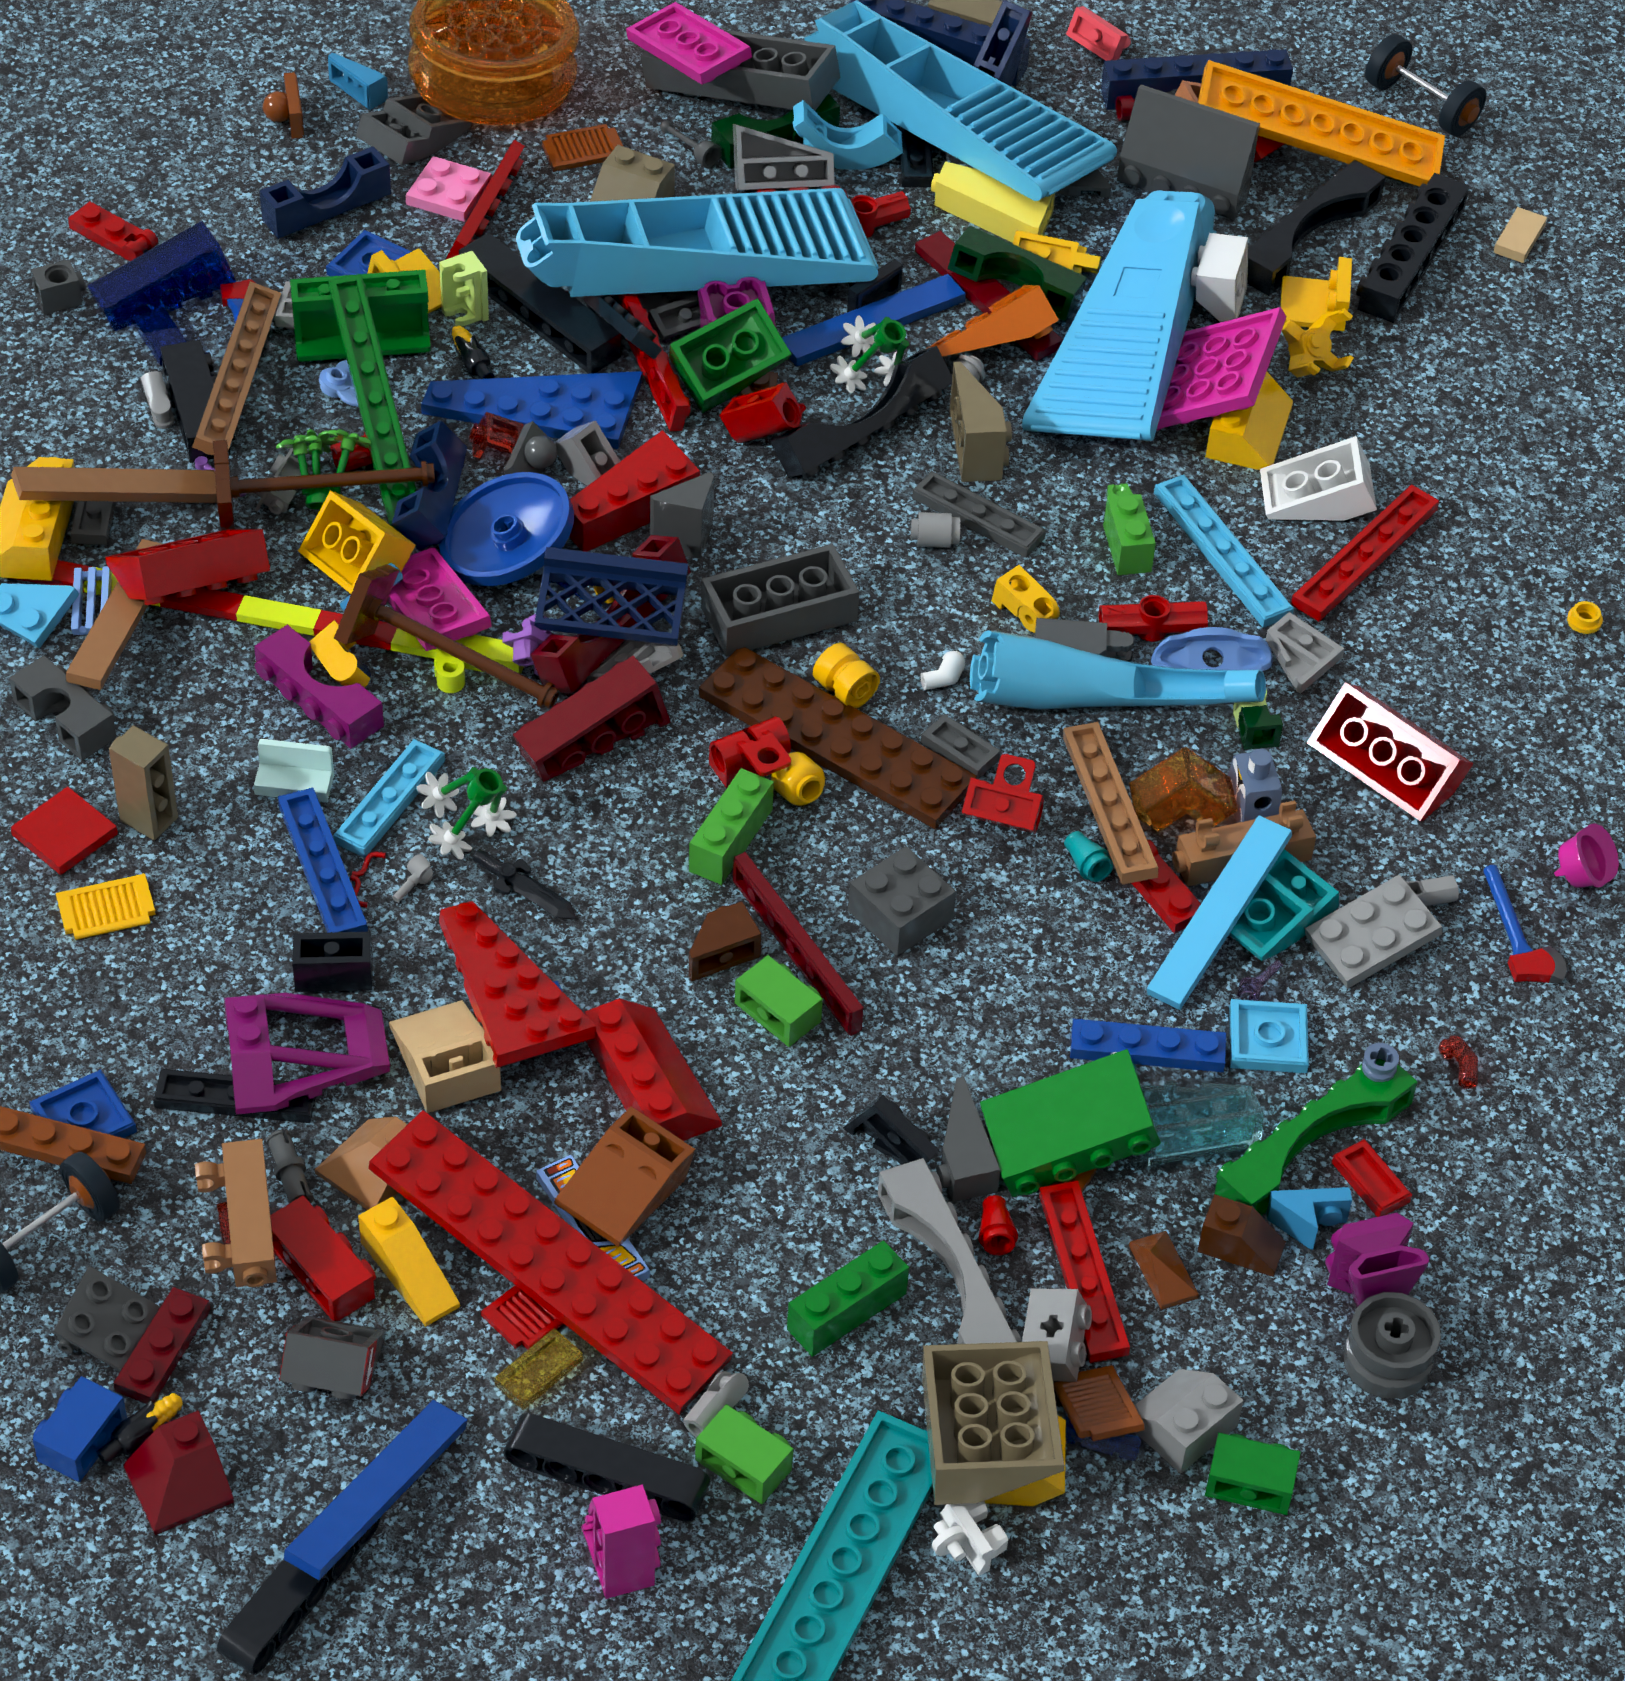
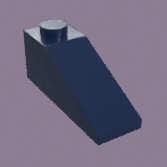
(1004, 43)

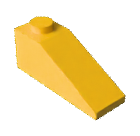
(406, 1260)

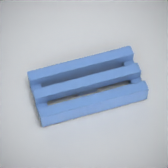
(90, 576)

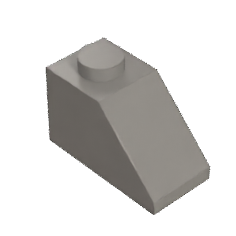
(586, 452)

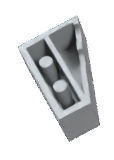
(775, 162)

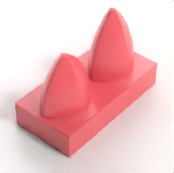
(1097, 34)

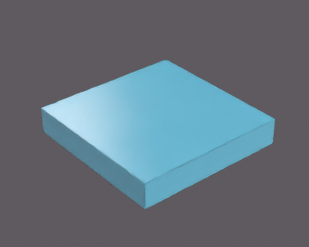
(1268, 1036)

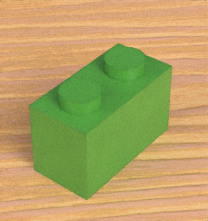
(778, 1000)
(744, 1453)

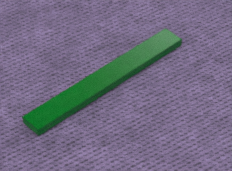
(371, 385)

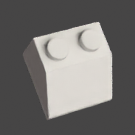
(1222, 275)

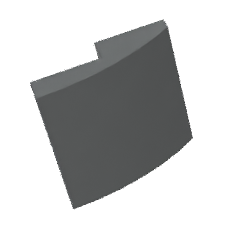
(672, 312)

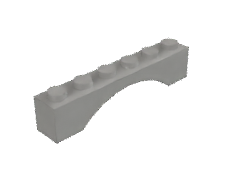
(917, 1206)

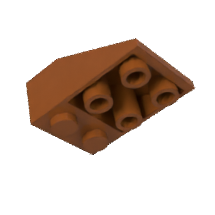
(626, 1176)

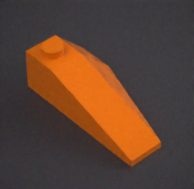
(1012, 318)

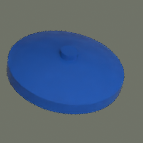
(504, 528)

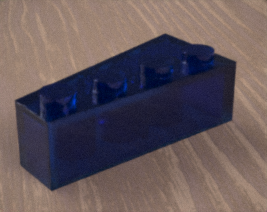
(163, 277)

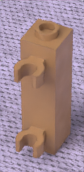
(1206, 852)
(248, 1214)

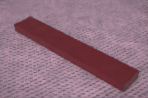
(937, 252)
(798, 944)

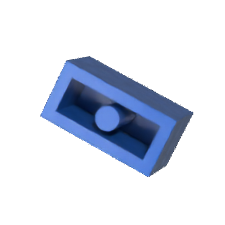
(78, 1428)

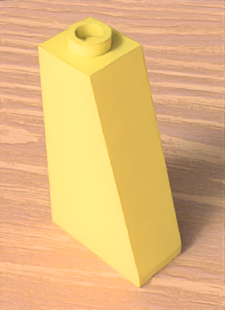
(989, 202)

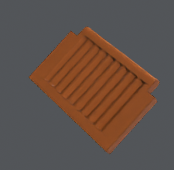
(580, 147)
(1099, 1404)

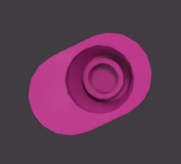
(1588, 858)

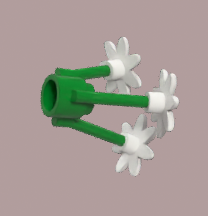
(888, 337)
(483, 789)

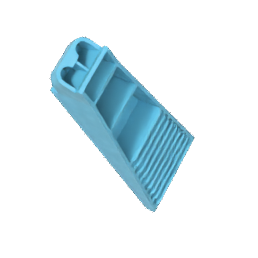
(958, 105)
(697, 240)
(1130, 327)

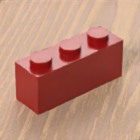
(321, 1259)

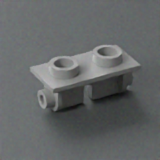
(279, 500)

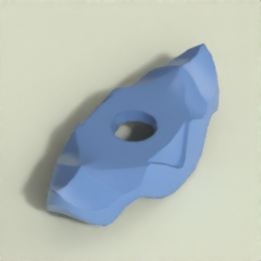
(1237, 650)

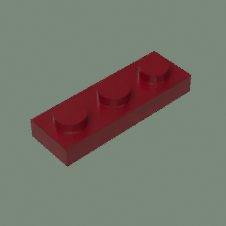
(162, 1346)

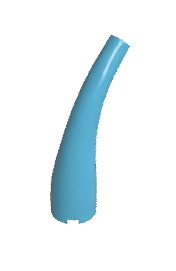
(1054, 676)

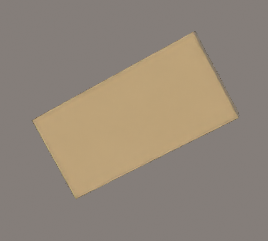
(1520, 234)

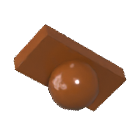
(283, 106)

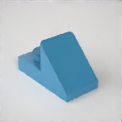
(1301, 1210)

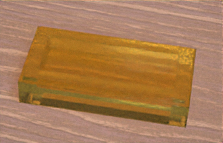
(538, 1369)

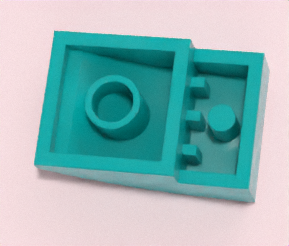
(1283, 908)

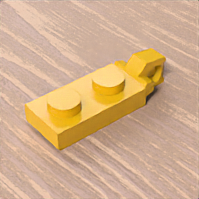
(1060, 251)

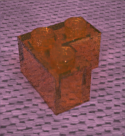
(1182, 787)

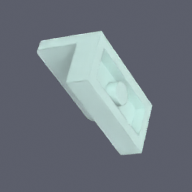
(292, 768)

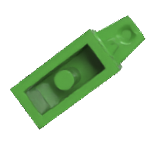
(1128, 531)

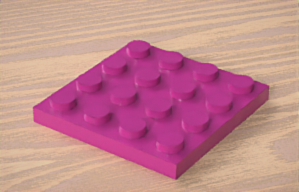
(1221, 367)

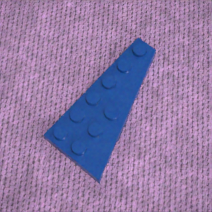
(552, 401)

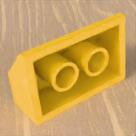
(1252, 434)
(352, 540)

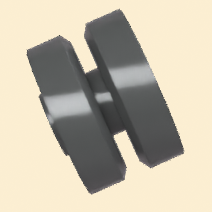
(1391, 1345)

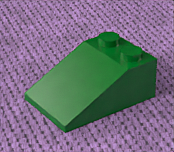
(728, 355)

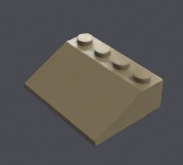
(989, 1418)

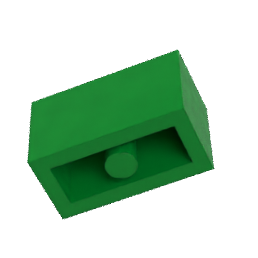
(1252, 1473)

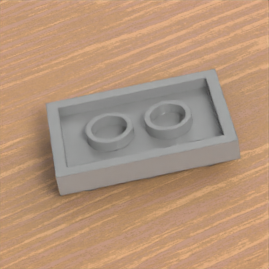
(1373, 931)

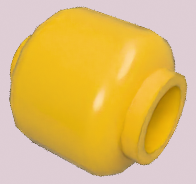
(800, 781)

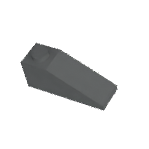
(968, 1159)

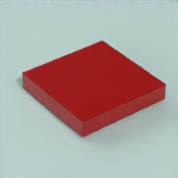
(64, 830)

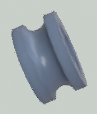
(1376, 1072)

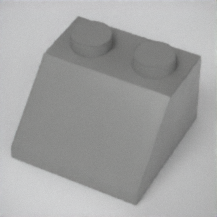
(1186, 1415)

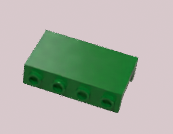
(397, 308)
(1069, 1123)

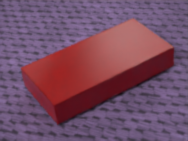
(1371, 1178)

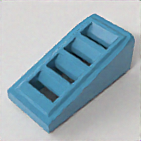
(359, 81)

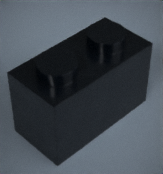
(332, 961)

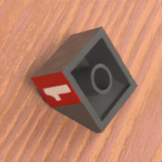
(331, 1357)

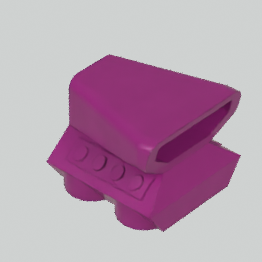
(720, 298)
(1375, 1258)

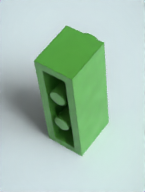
(731, 826)

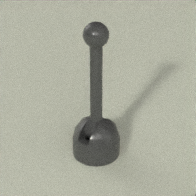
(700, 150)

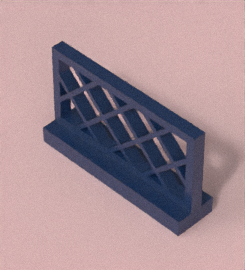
(614, 575)

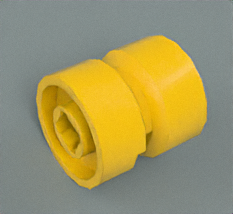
(843, 672)

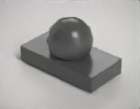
(532, 451)

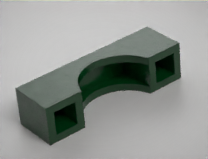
(781, 127)
(988, 257)

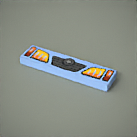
(553, 1179)

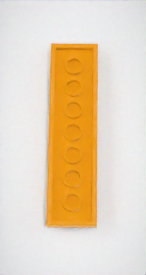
(1324, 124)

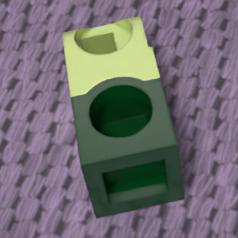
(1256, 725)

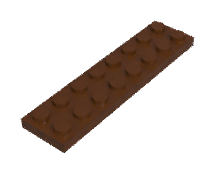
(839, 736)

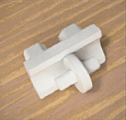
(962, 1537)

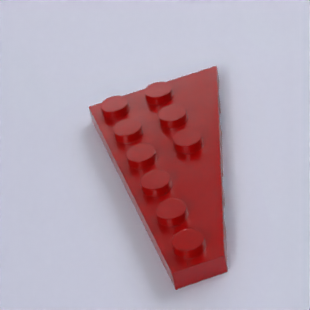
(508, 992)

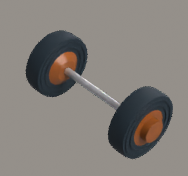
(1390, 62)
(88, 1187)

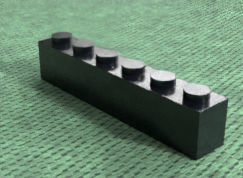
(546, 309)

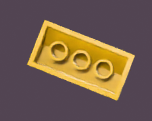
(32, 530)

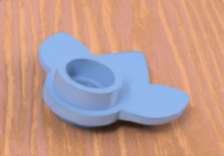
(338, 383)

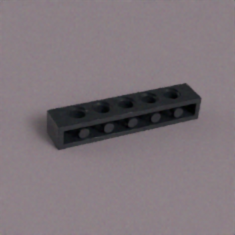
(1412, 247)

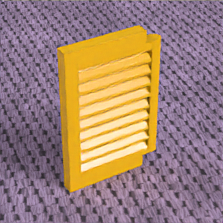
(106, 907)

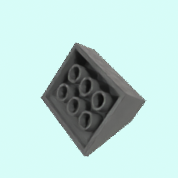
(1188, 149)

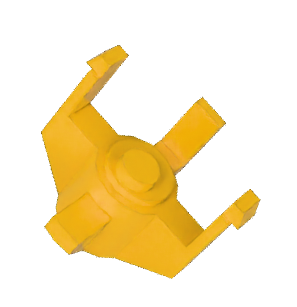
(1314, 345)

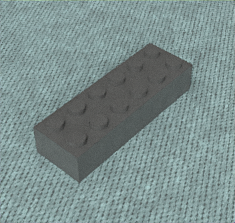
(775, 75)

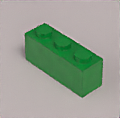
(847, 1298)

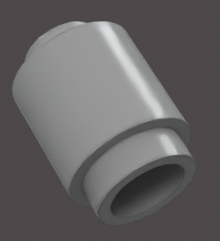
(935, 530)

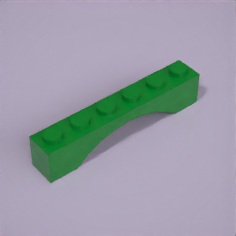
(1345, 1105)

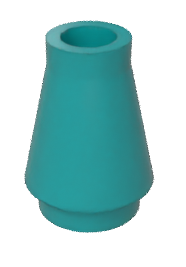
(1090, 858)

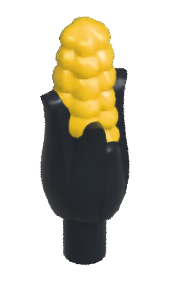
(472, 353)
(138, 1427)

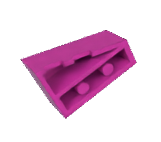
(623, 1540)

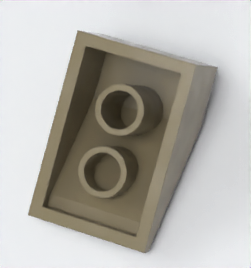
(977, 428)

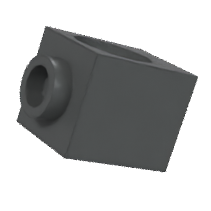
(57, 286)

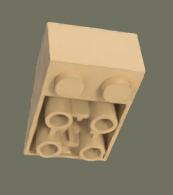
(446, 1056)

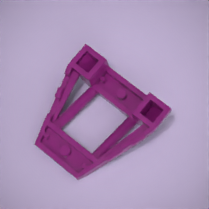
(254, 1055)

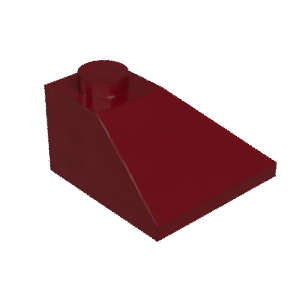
(178, 1474)

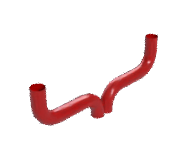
(355, 874)

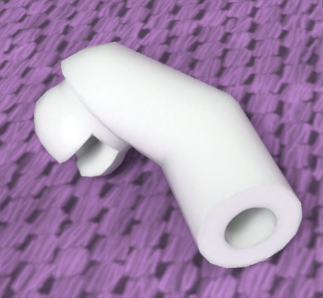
(948, 673)

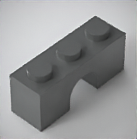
(84, 722)

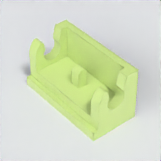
(464, 288)

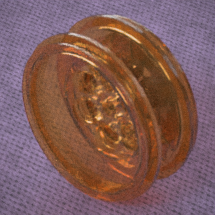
(493, 57)

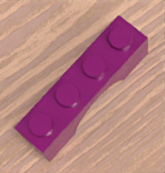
(345, 711)

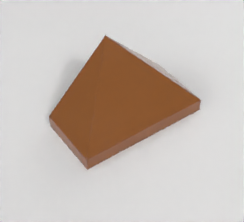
(1163, 1270)

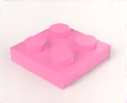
(448, 188)

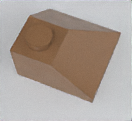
(349, 1163)

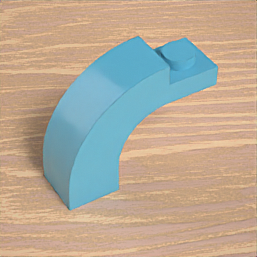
(851, 147)

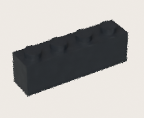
(190, 386)

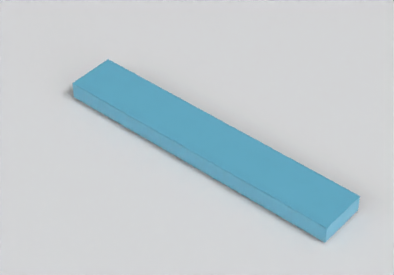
(1223, 550)
(1219, 912)

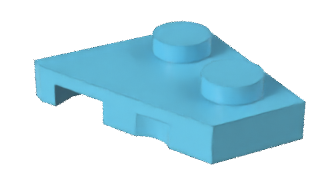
(34, 609)

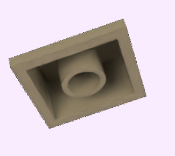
(633, 175)

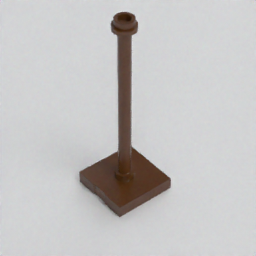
(231, 487)
(368, 606)

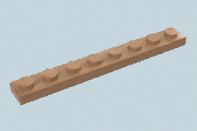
(237, 367)

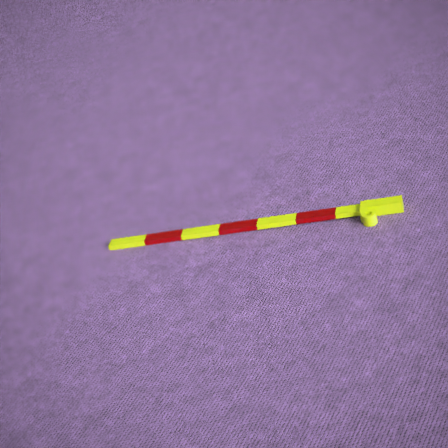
(311, 621)

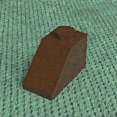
(724, 941)
(1240, 1236)

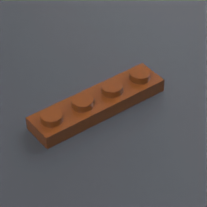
(56, 1141)

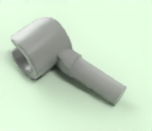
(421, 873)

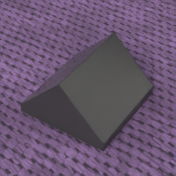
(685, 513)

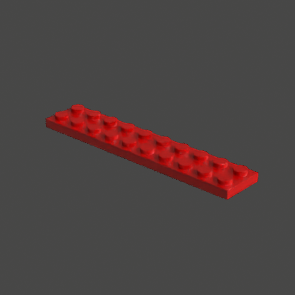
(551, 1261)

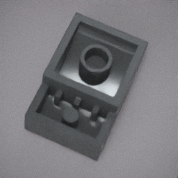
(409, 129)

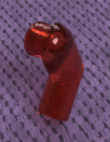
(1457, 1048)

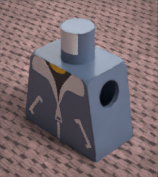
(1253, 782)

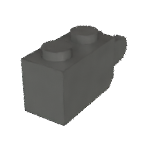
(1087, 637)

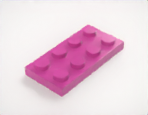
(689, 43)
(437, 598)

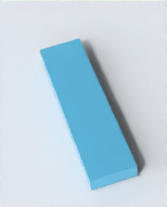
(388, 798)

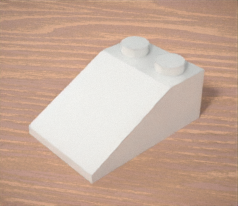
(1320, 484)

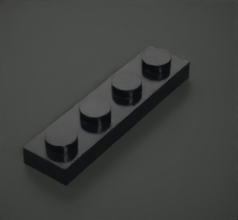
(625, 323)

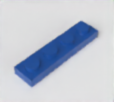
(1149, 1044)

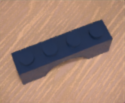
(360, 181)
(427, 512)

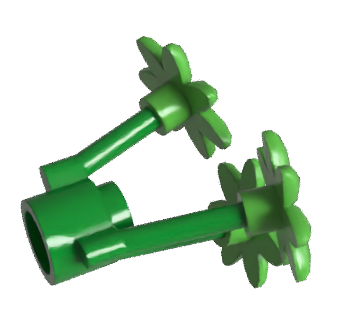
(316, 445)

